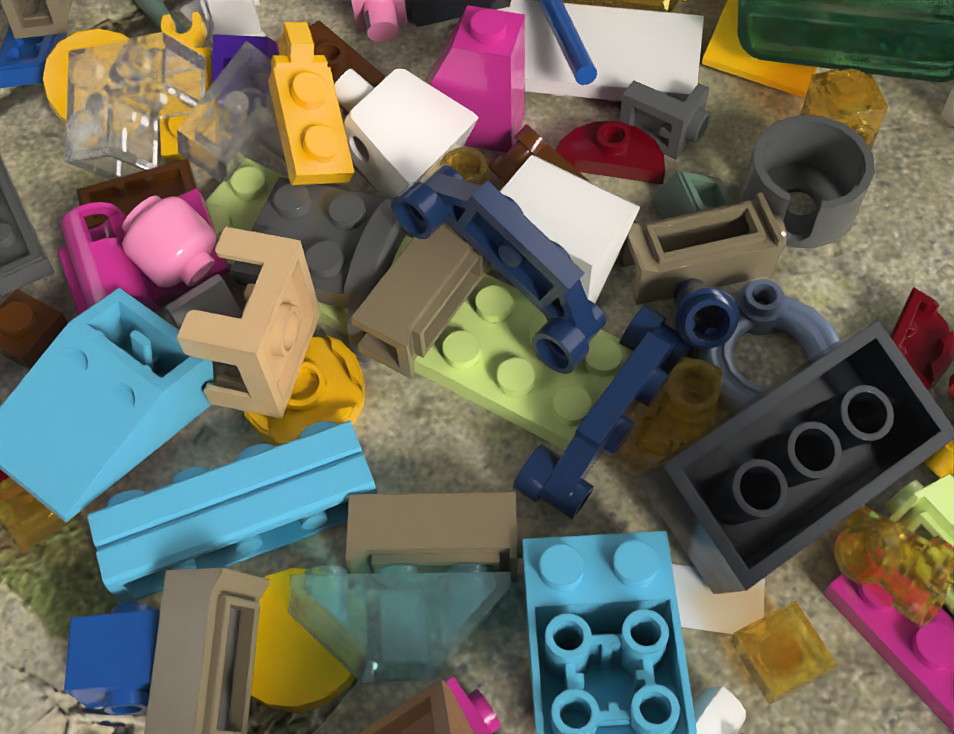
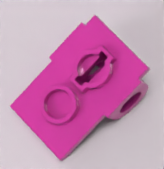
(98, 265)

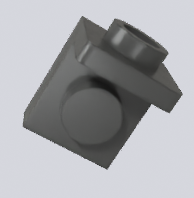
(665, 117)

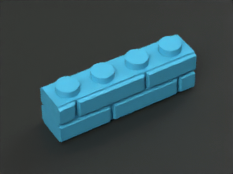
(230, 510)

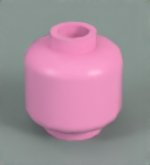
(169, 241)

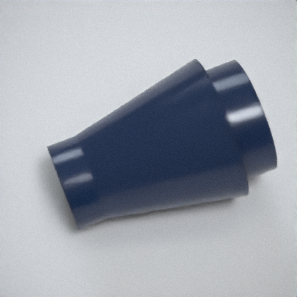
(704, 314)

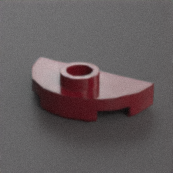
(614, 151)
(924, 338)

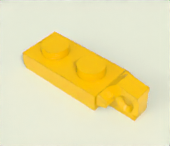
(308, 111)

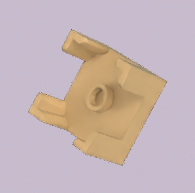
(273, 328)

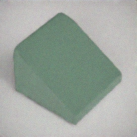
(690, 193)

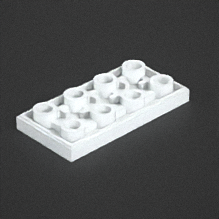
(623, 45)

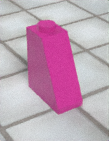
(486, 74)

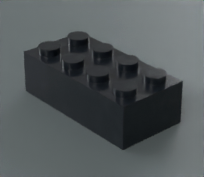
(797, 459)

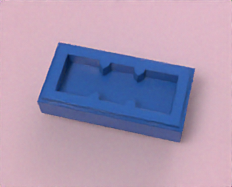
(25, 58)

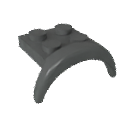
(344, 237)

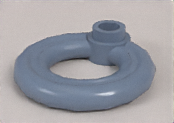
(783, 314)

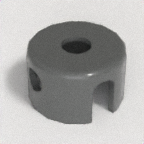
(818, 160)

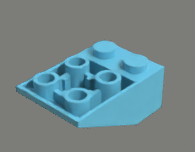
(99, 403)
(605, 636)

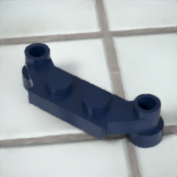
(517, 250)
(606, 427)

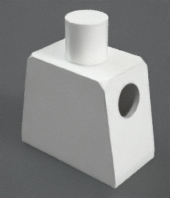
(400, 128)

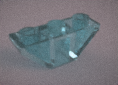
(397, 619)

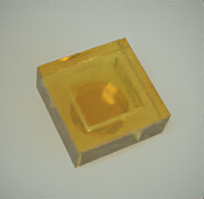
(25, 517)
(783, 652)

